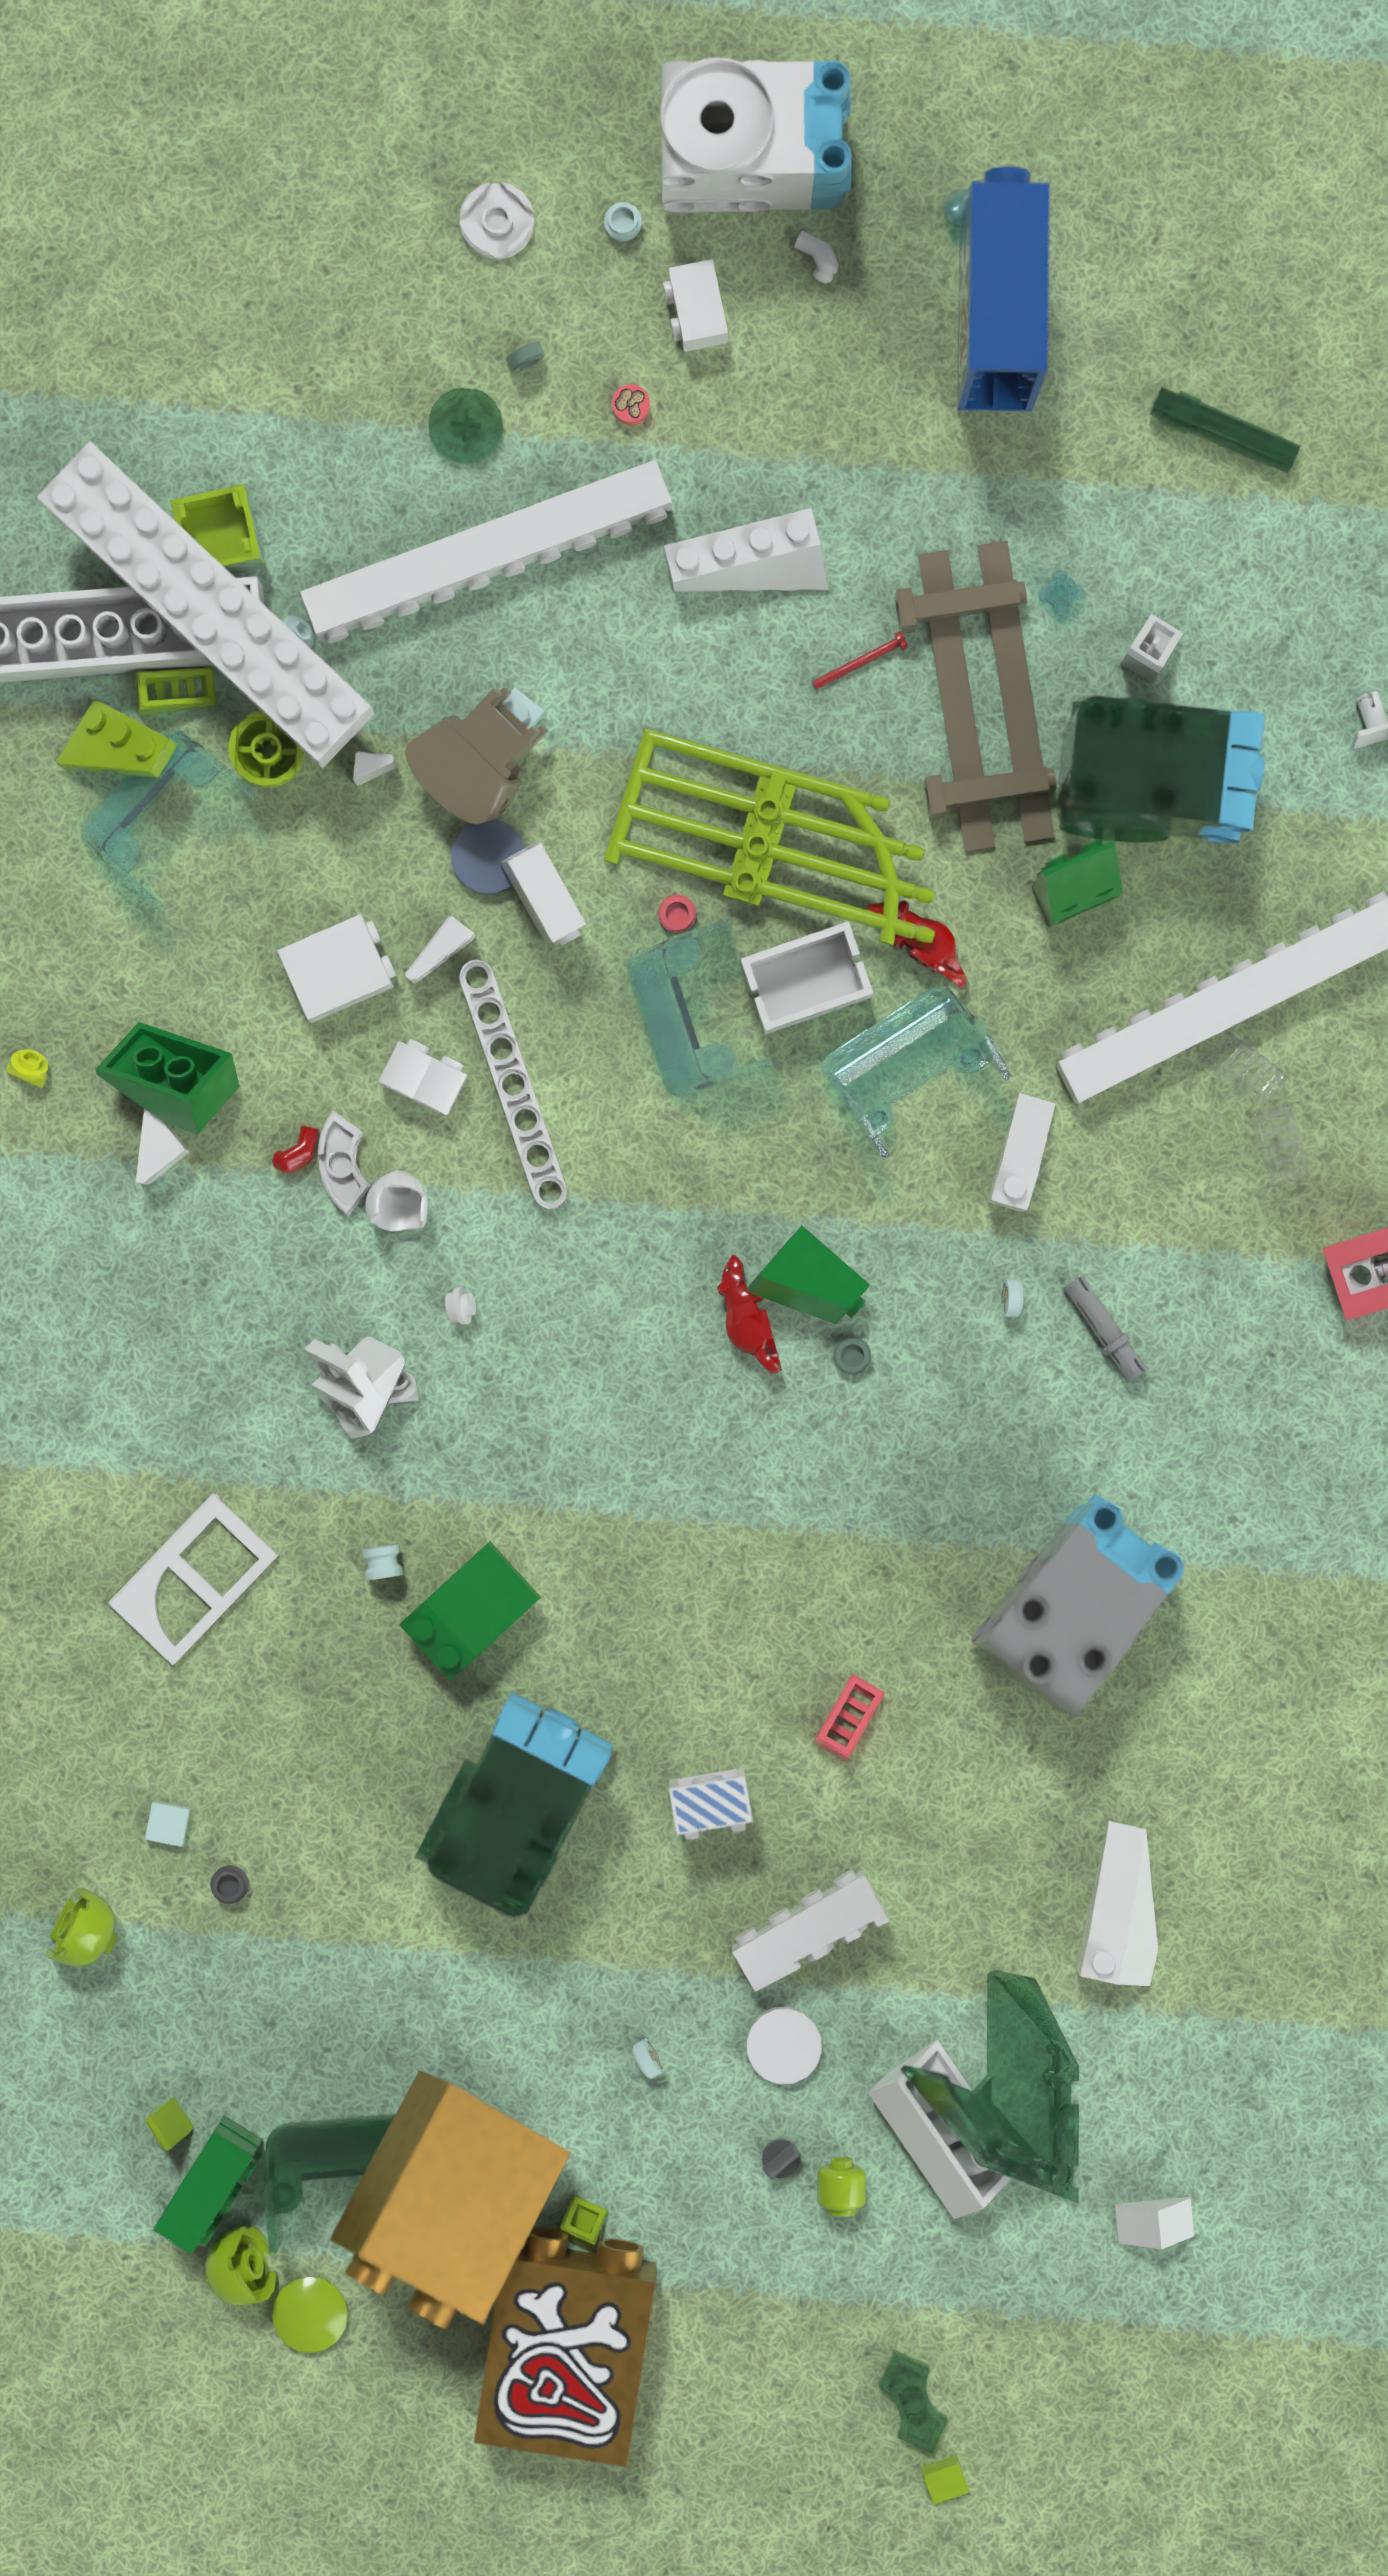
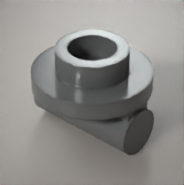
(780, 2159)

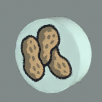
(1011, 1297)
(647, 2058)

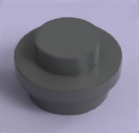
(229, 1884)

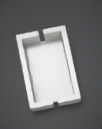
(806, 978)

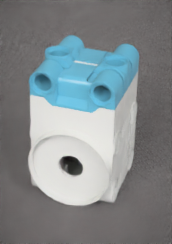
(754, 135)

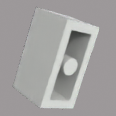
(697, 305)

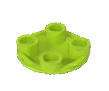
(310, 2314)

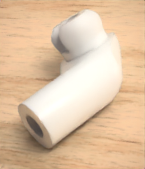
(822, 253)

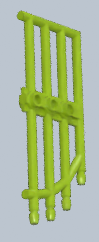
(762, 833)

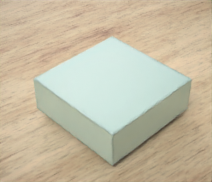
(167, 1823)

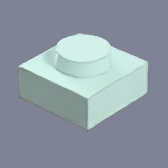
(523, 708)

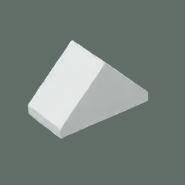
(1151, 648)
(158, 1149)
(1154, 2222)

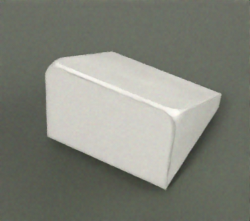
(371, 765)

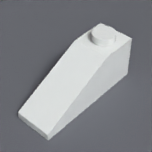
(1022, 1153)

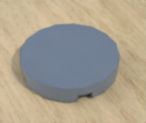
(478, 856)

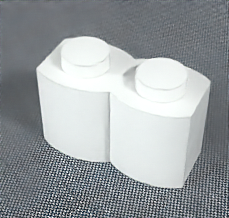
(423, 1077)

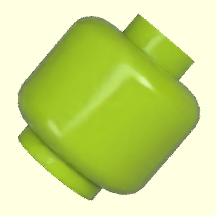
(841, 2187)

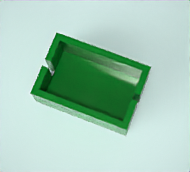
(210, 2186)

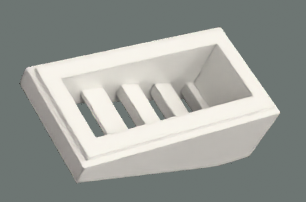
(444, 944)

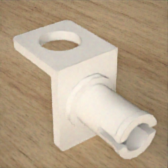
(1374, 720)

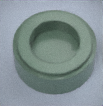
(525, 357)
(852, 1355)

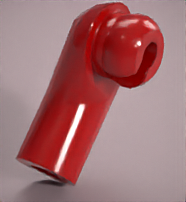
(298, 1155)

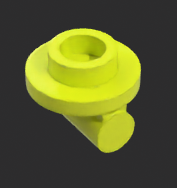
(29, 1066)

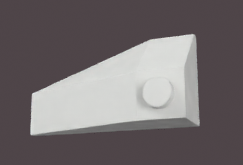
(1120, 1924)

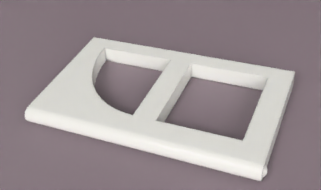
(138, 1596)

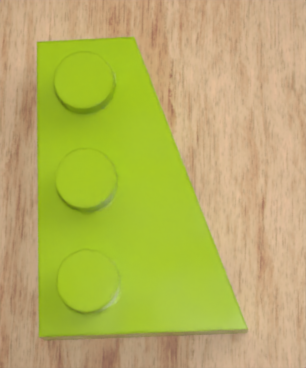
(116, 743)

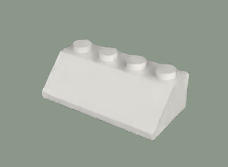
(940, 2155)

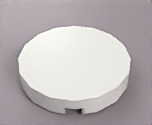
(497, 233)
(784, 2045)

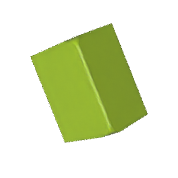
(169, 2124)
(582, 2222)
(945, 2479)

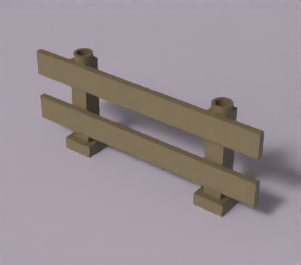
(971, 789)

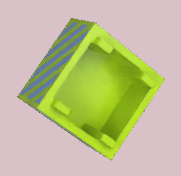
(223, 526)

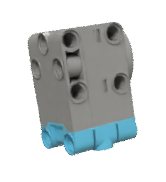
(1079, 1606)

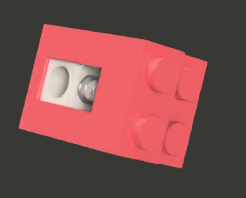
(1343, 1260)

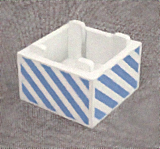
(710, 1802)

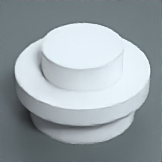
(460, 1306)

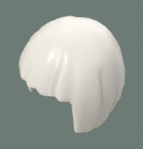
(397, 1202)

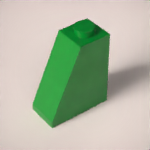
(811, 1280)

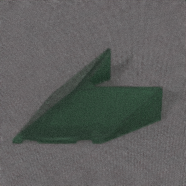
(1022, 2110)

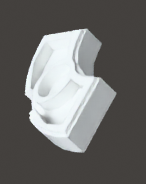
(339, 1163)

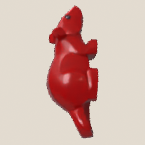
(934, 956)
(745, 1323)

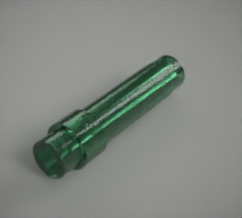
(1188, 414)

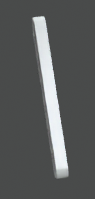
(513, 1065)

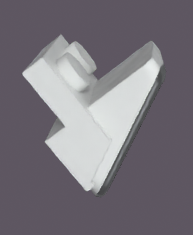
(356, 1383)

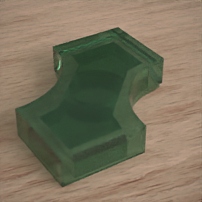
(906, 2383)

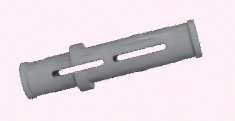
(1108, 1333)

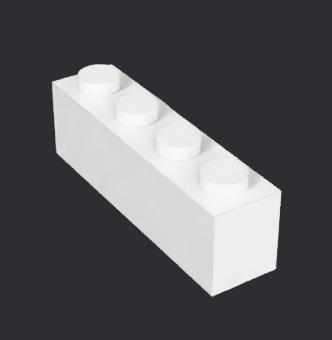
(758, 556)
(809, 1929)

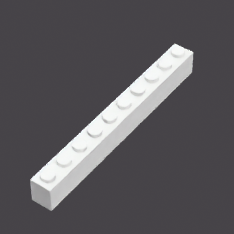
(487, 551)
(1227, 1001)

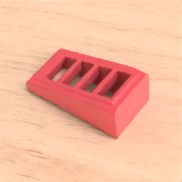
(833, 1746)

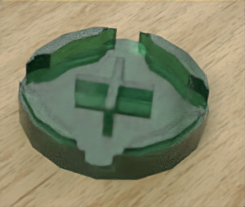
(465, 425)

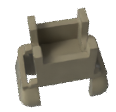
(474, 761)

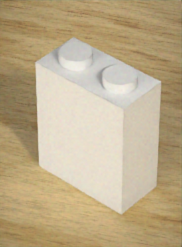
(544, 894)
(337, 967)

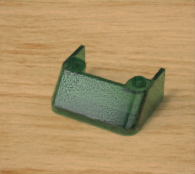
(311, 2153)

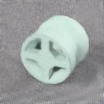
(382, 1562)

